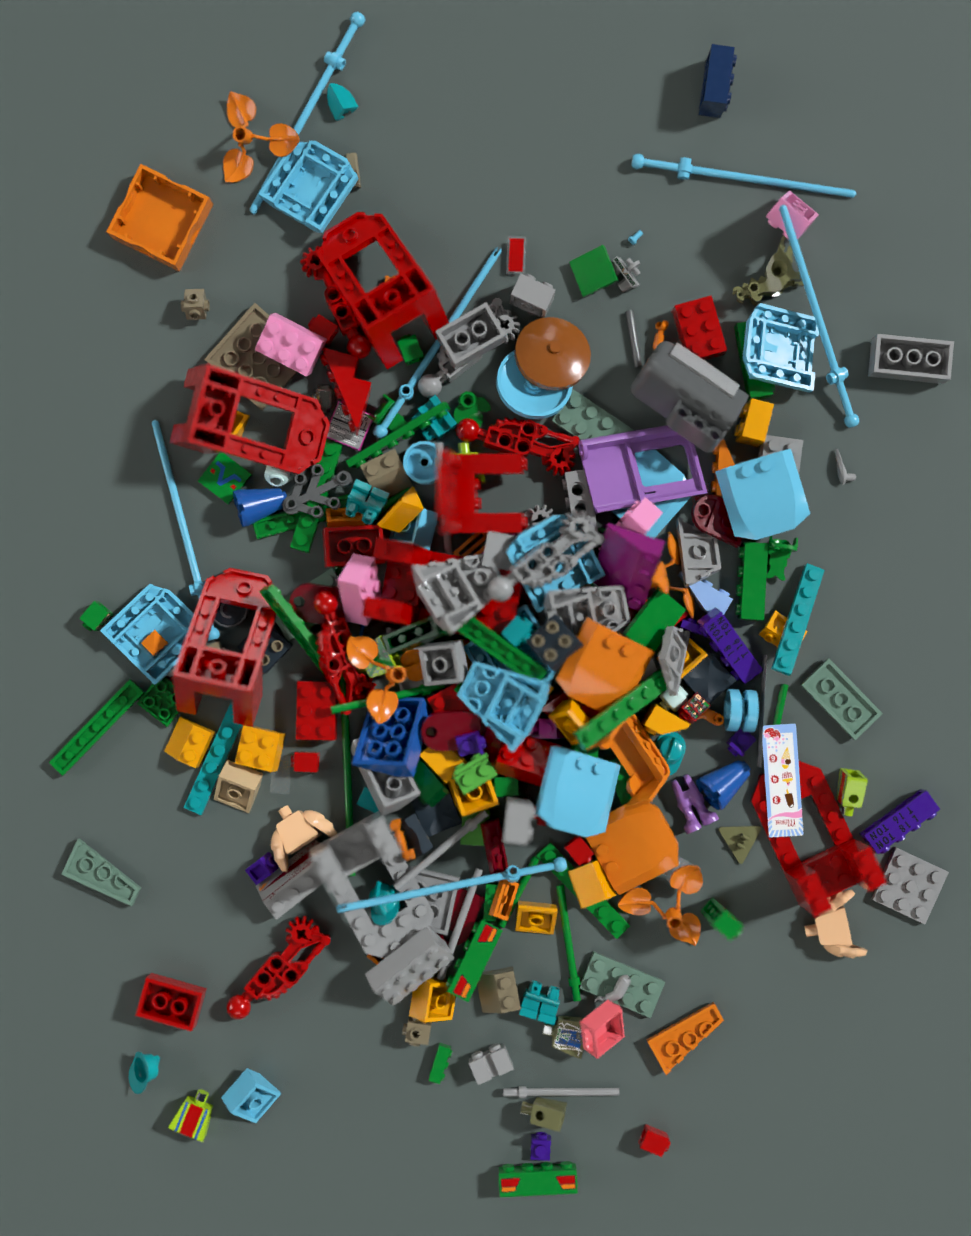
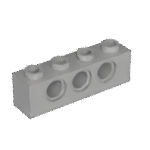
(574, 480)

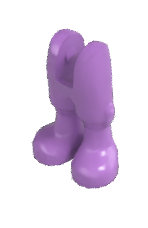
(687, 799)

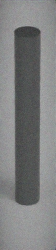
(633, 339)

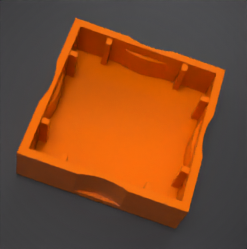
(160, 217)

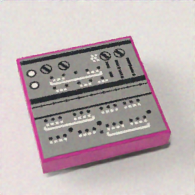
(340, 431)

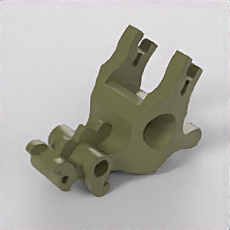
(777, 277)

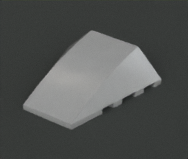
(454, 589)
(602, 604)

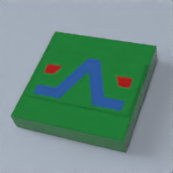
(224, 477)

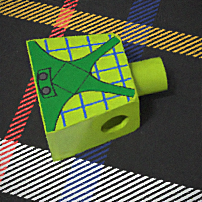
(382, 658)

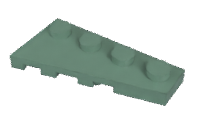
(99, 874)

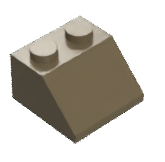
(386, 473)
(498, 991)

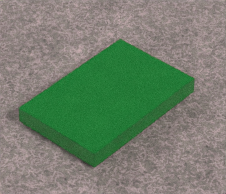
(653, 618)

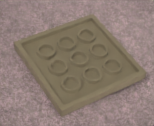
(238, 353)

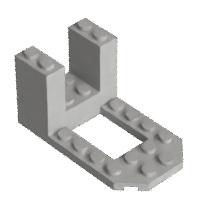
(354, 850)

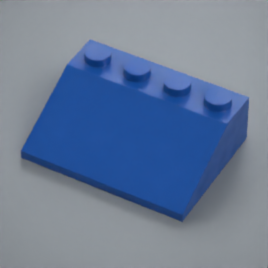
(396, 743)

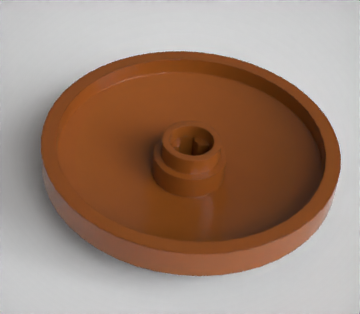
(552, 353)

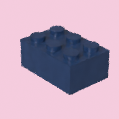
(717, 81)

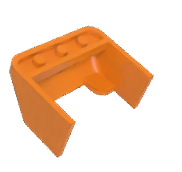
(639, 758)

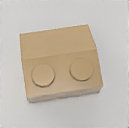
(238, 786)

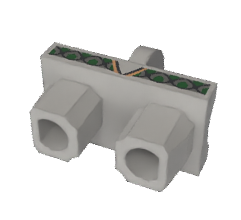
(629, 280)

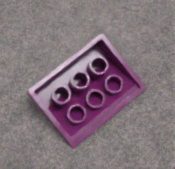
(629, 561)

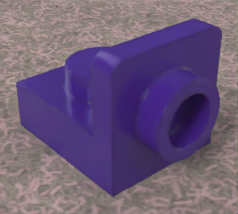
(690, 625)
(740, 742)
(470, 743)
(262, 868)
(540, 1146)

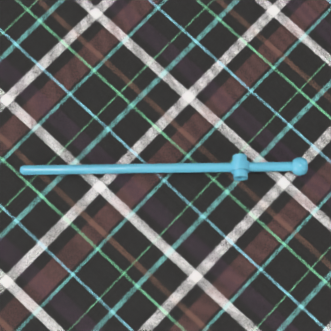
(334, 62)
(685, 168)
(837, 374)
(381, 431)
(197, 587)
(558, 864)

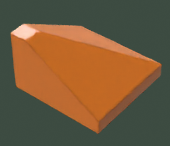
(154, 643)

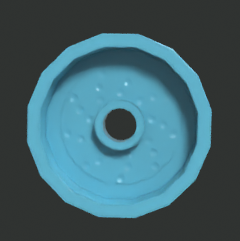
(412, 463)
(741, 710)

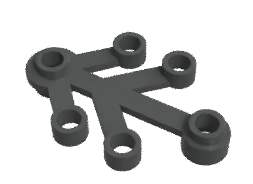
(314, 493)

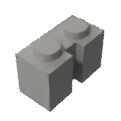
(490, 1063)

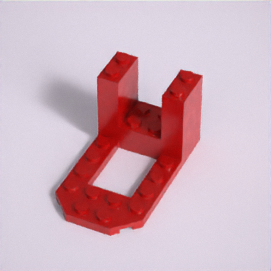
(393, 301)
(214, 413)
(459, 492)
(399, 596)
(221, 671)
(831, 870)

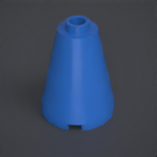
(257, 503)
(723, 783)

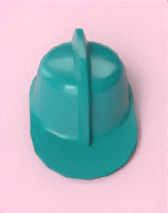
(672, 748)
(383, 913)
(143, 1070)

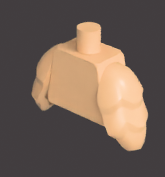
(297, 831)
(834, 929)

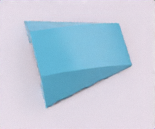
(504, 701)

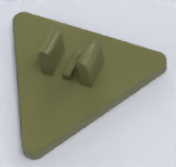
(740, 839)

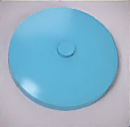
(524, 397)

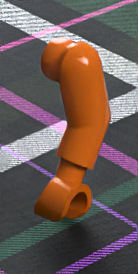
(659, 336)
(713, 717)
(400, 839)

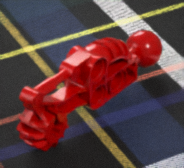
(348, 325)
(512, 430)
(330, 649)
(278, 983)

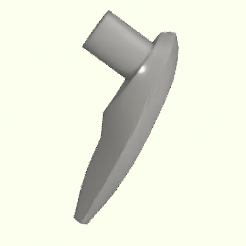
(841, 470)

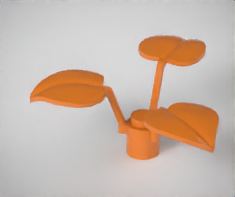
(240, 111)
(660, 576)
(383, 703)
(683, 928)

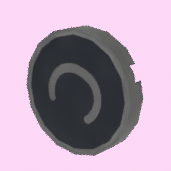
(230, 615)

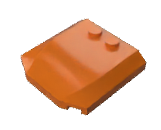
(603, 666)
(635, 846)

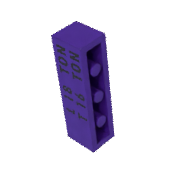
(729, 645)
(900, 821)

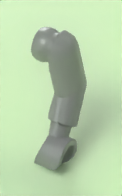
(618, 991)

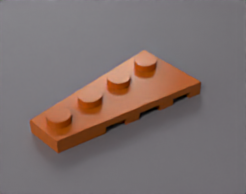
(679, 1039)

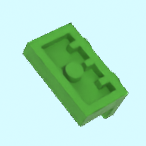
(474, 773)

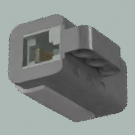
(690, 394)

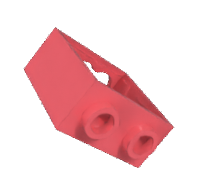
(602, 1029)

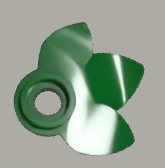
(474, 410)

